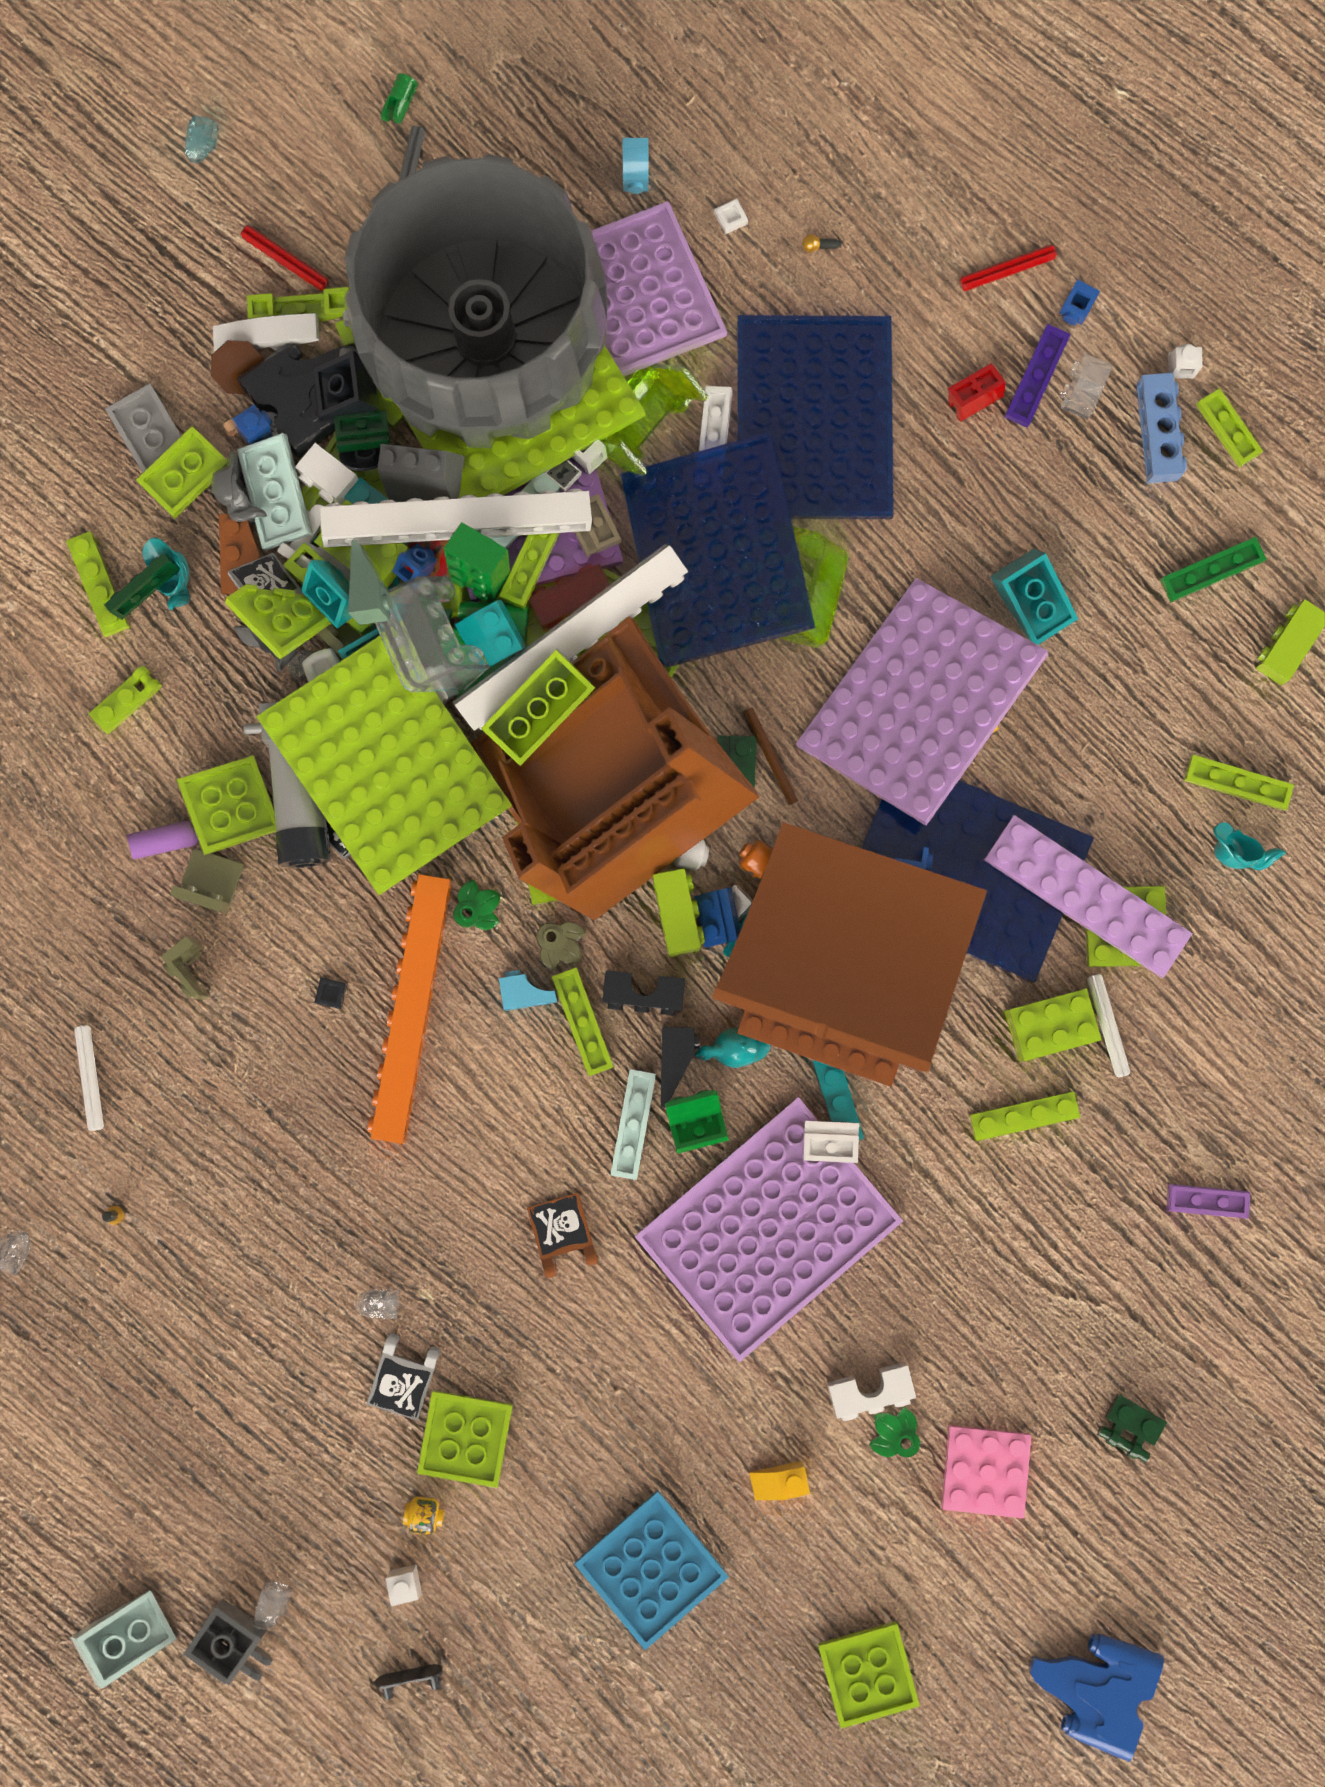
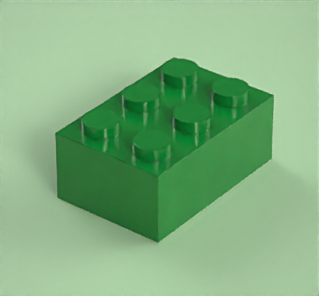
(477, 562)

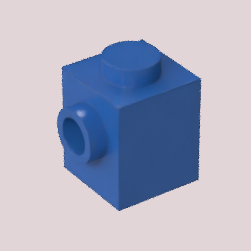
(253, 425)

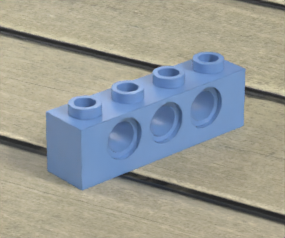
(1158, 467)

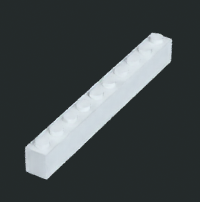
(440, 517)
(575, 632)

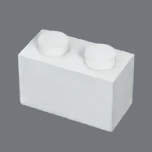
(326, 474)

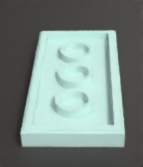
(275, 489)

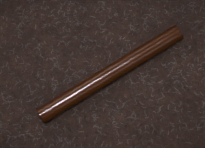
(770, 756)

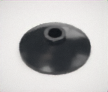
(361, 459)

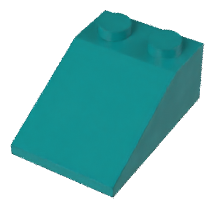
(1034, 596)

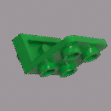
(696, 1121)

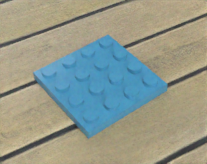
(651, 1569)

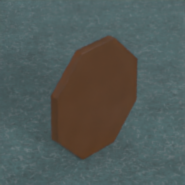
(231, 361)

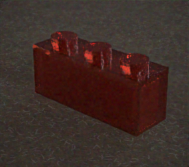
(567, 595)

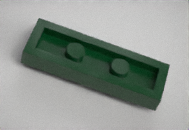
(142, 586)

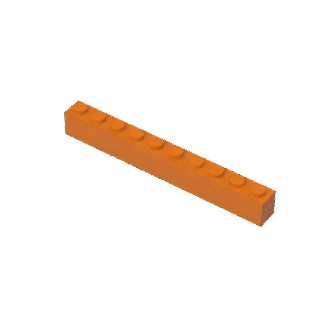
(411, 1009)

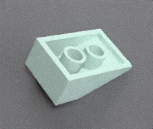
(123, 1639)

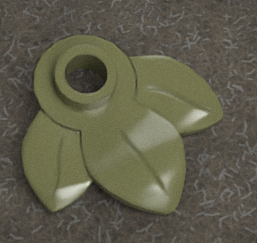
(563, 946)

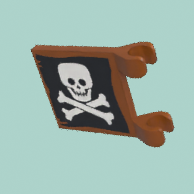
(559, 1229)

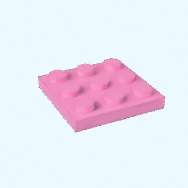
(986, 1471)

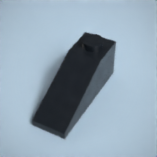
(677, 1052)

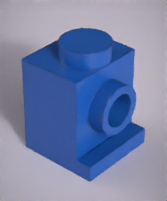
(1081, 296)
(419, 559)

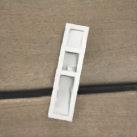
(269, 331)

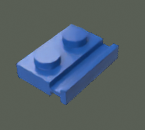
(718, 917)

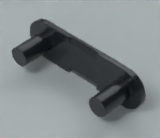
(418, 1674)

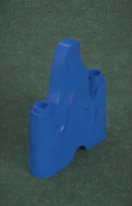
(1102, 1694)

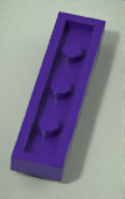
(1037, 375)

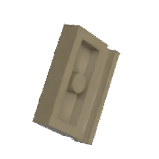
(602, 532)

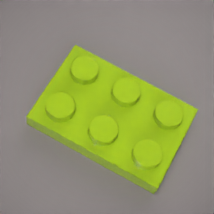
(182, 472)

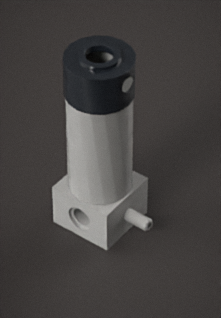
(300, 825)

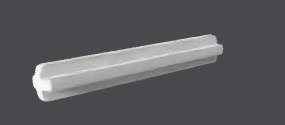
(1108, 1025)
(89, 1078)

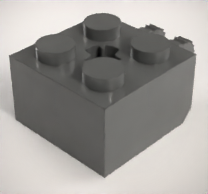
(223, 1660)

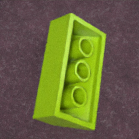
(538, 707)

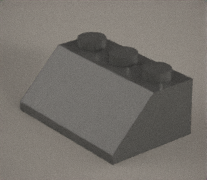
(419, 473)

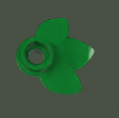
(480, 904)
(893, 1431)

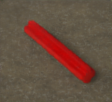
(285, 258)
(1008, 267)

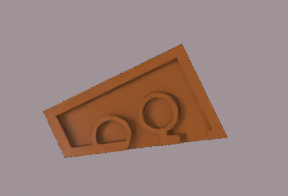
(236, 549)

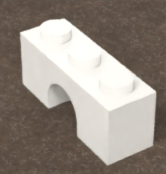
(894, 1389)

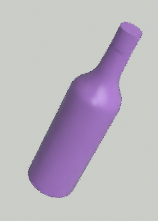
(162, 839)

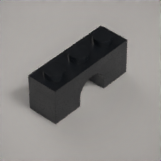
(619, 993)

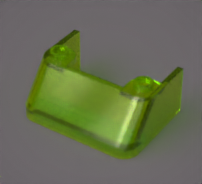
(660, 391)
(824, 586)

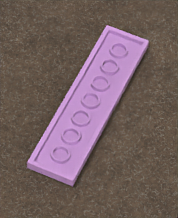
(1088, 896)

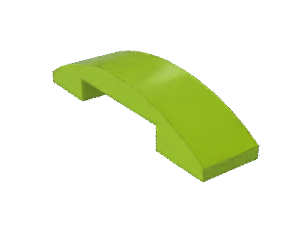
(326, 305)

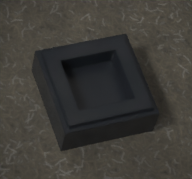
(331, 993)

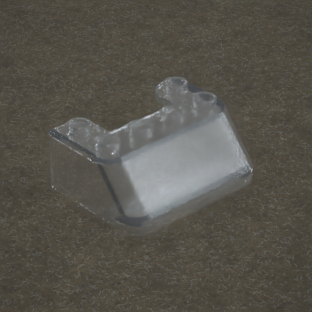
(424, 641)

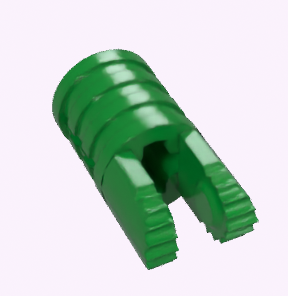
(399, 98)

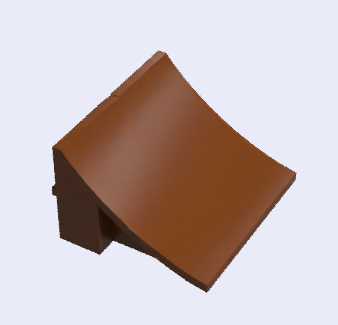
(616, 782)
(849, 956)

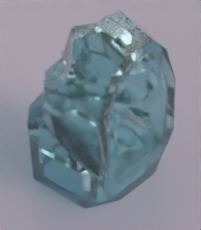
(200, 138)

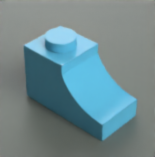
(635, 165)
(519, 993)

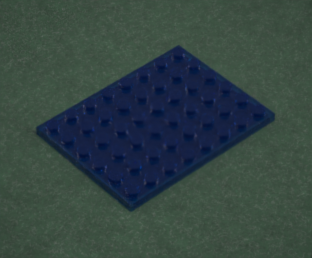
(828, 406)
(734, 536)
(1013, 921)

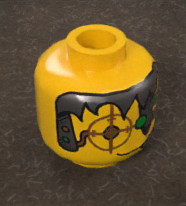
(423, 1515)

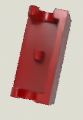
(976, 392)

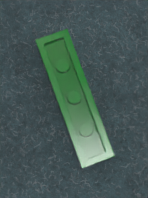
(1213, 569)

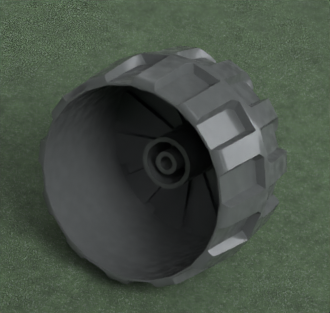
(476, 299)

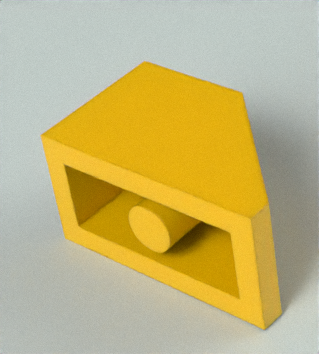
(780, 1482)

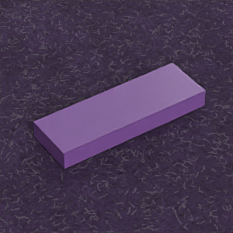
(1208, 1201)

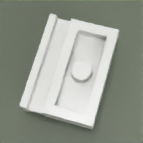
(831, 1141)

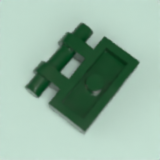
(1137, 1421)

